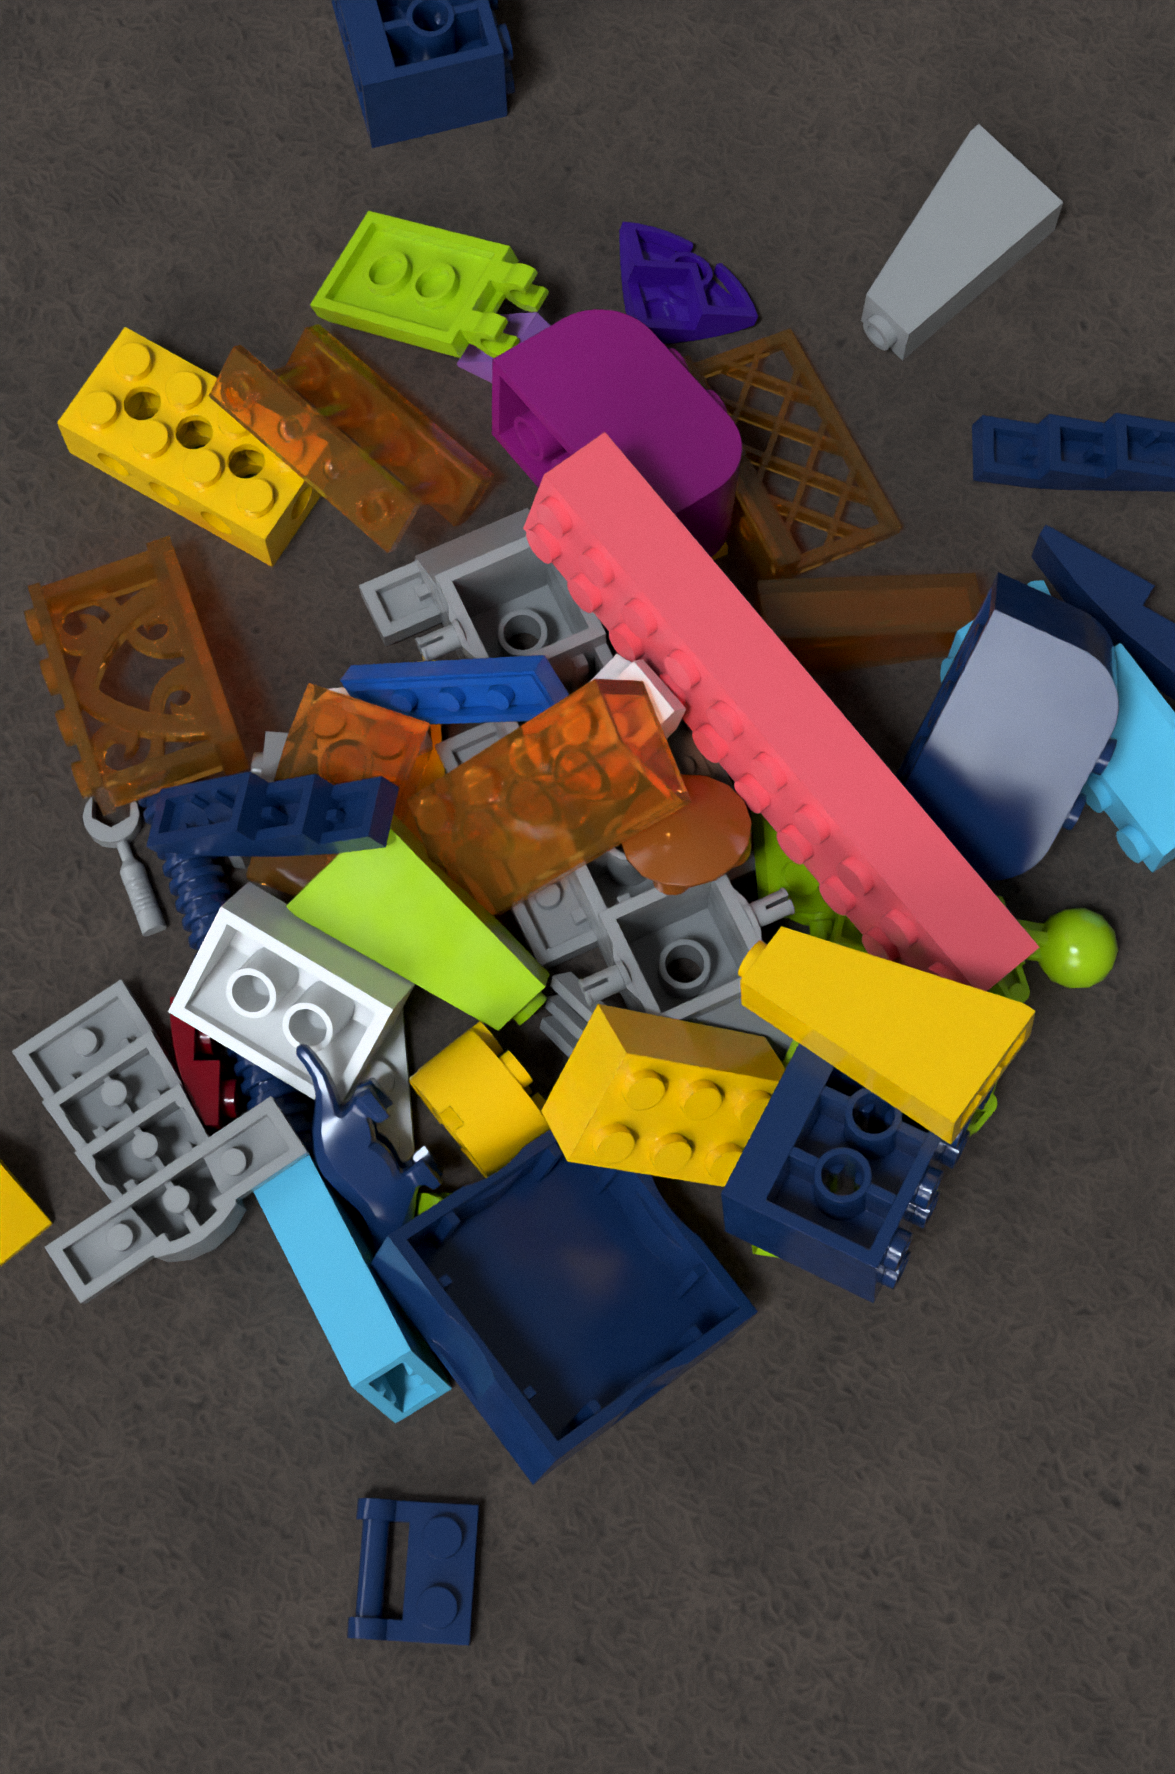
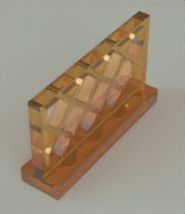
(755, 512)

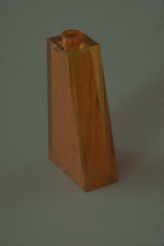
(867, 619)

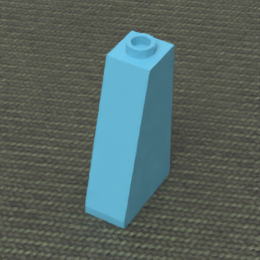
(360, 1317)

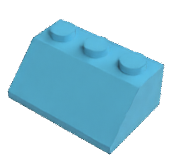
(1140, 776)

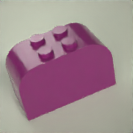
(618, 378)

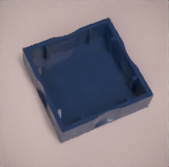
(559, 1298)

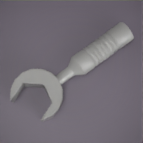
(132, 871)

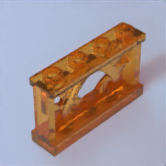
(202, 718)

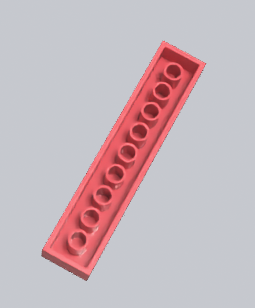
(769, 723)

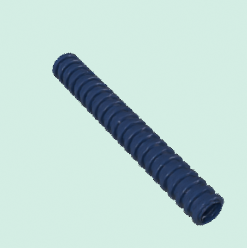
(200, 898)

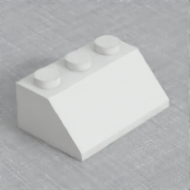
(280, 983)

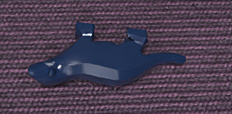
(360, 1158)

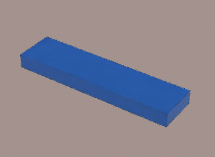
(460, 689)

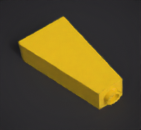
(888, 1026)

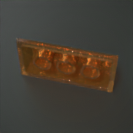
(551, 795)

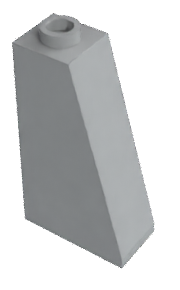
(961, 241)

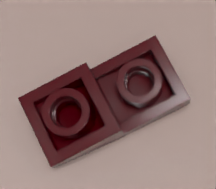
(206, 1081)

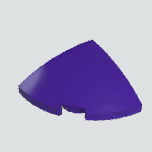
(675, 288)

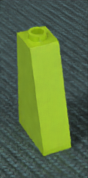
(424, 928)

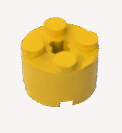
(481, 1099)

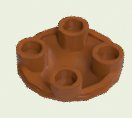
(695, 841)

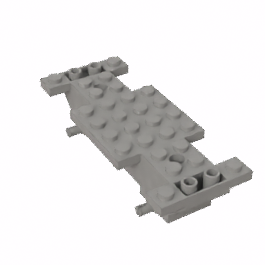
(484, 594)

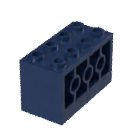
(425, 64)
(831, 1139)

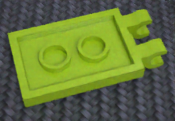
(427, 287)

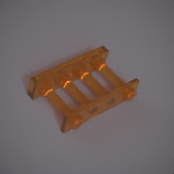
(369, 411)

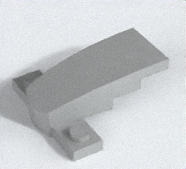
(142, 1141)

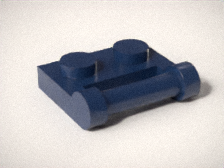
(437, 1572)

